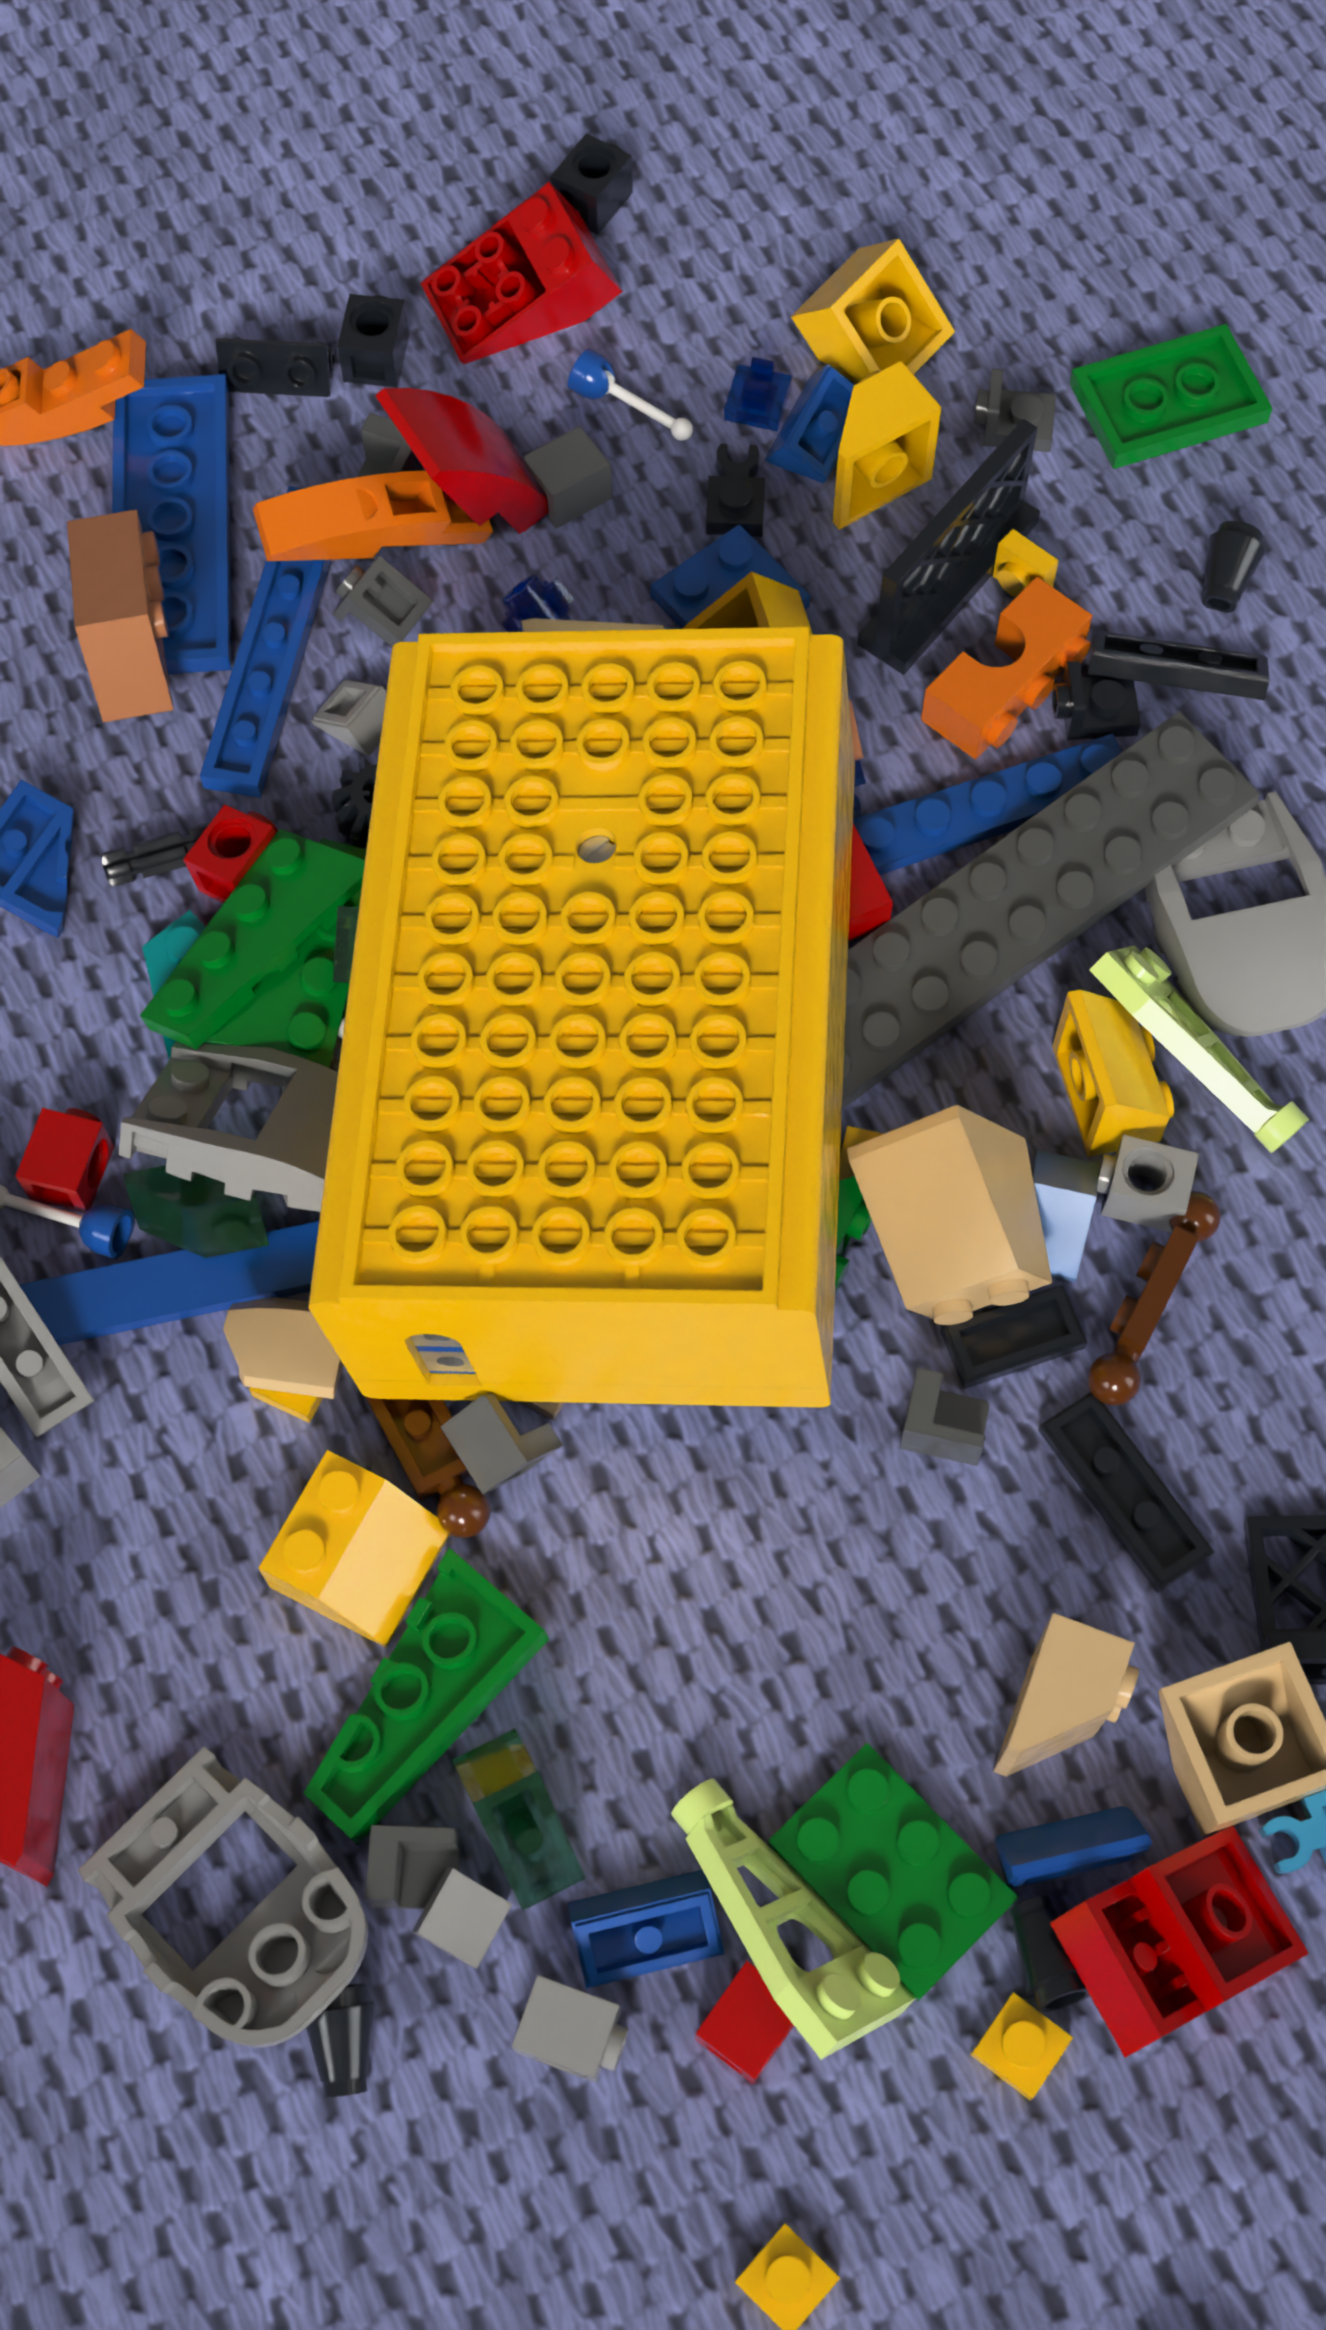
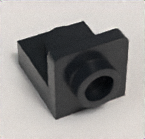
(1095, 705)

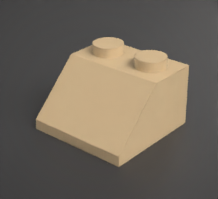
(1068, 1692)
(1245, 1738)

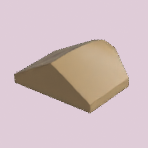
(282, 1347)

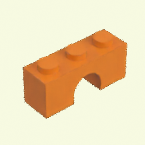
(981, 703)

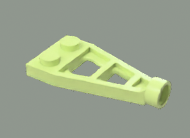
(1142, 987)
(827, 2004)

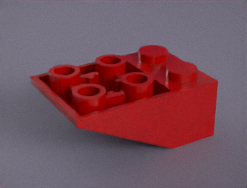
(521, 279)

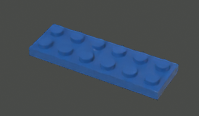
(176, 473)

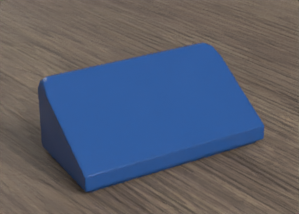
(814, 427)
(1071, 1846)
(645, 1928)

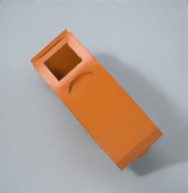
(70, 393)
(361, 516)

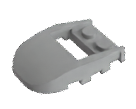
(1257, 964)
(190, 1090)
(283, 1957)

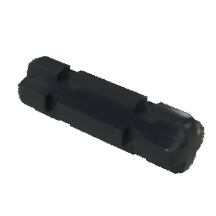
(149, 856)

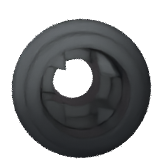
(1230, 564)
(1043, 1961)
(342, 2042)

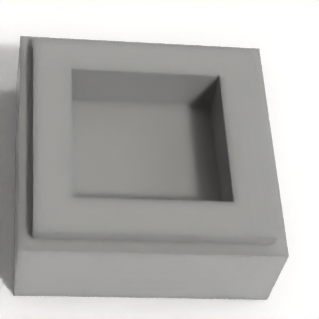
(462, 1917)

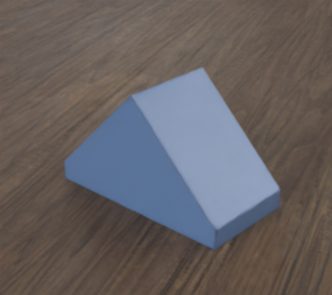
(1066, 1204)

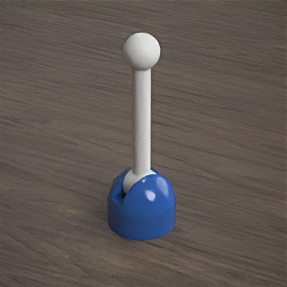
(596, 378)
(101, 1228)

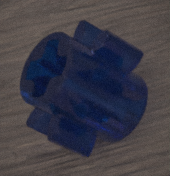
(535, 599)

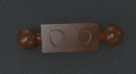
(1115, 1376)
(432, 1462)

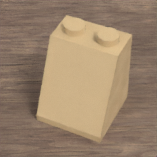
(954, 1213)

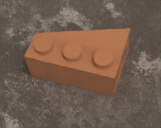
(120, 614)

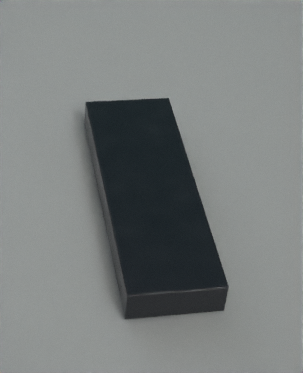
(1178, 665)
(1126, 1491)

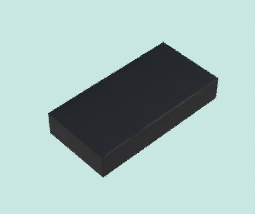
(1014, 1337)

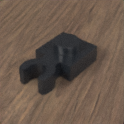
(735, 495)

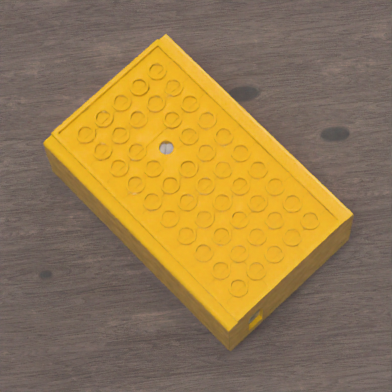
(596, 1023)

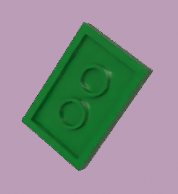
(1170, 396)
(893, 1870)

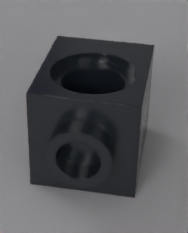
(595, 180)
(373, 340)

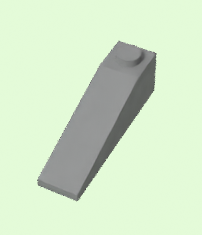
(33, 1363)

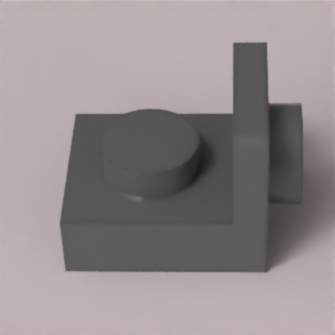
(1005, 409)
(382, 601)

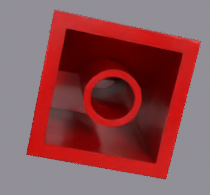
(32, 1763)

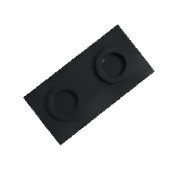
(276, 366)

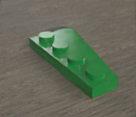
(254, 933)
(300, 1006)
(442, 1674)

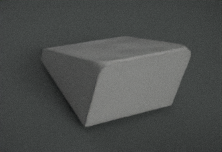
(354, 715)

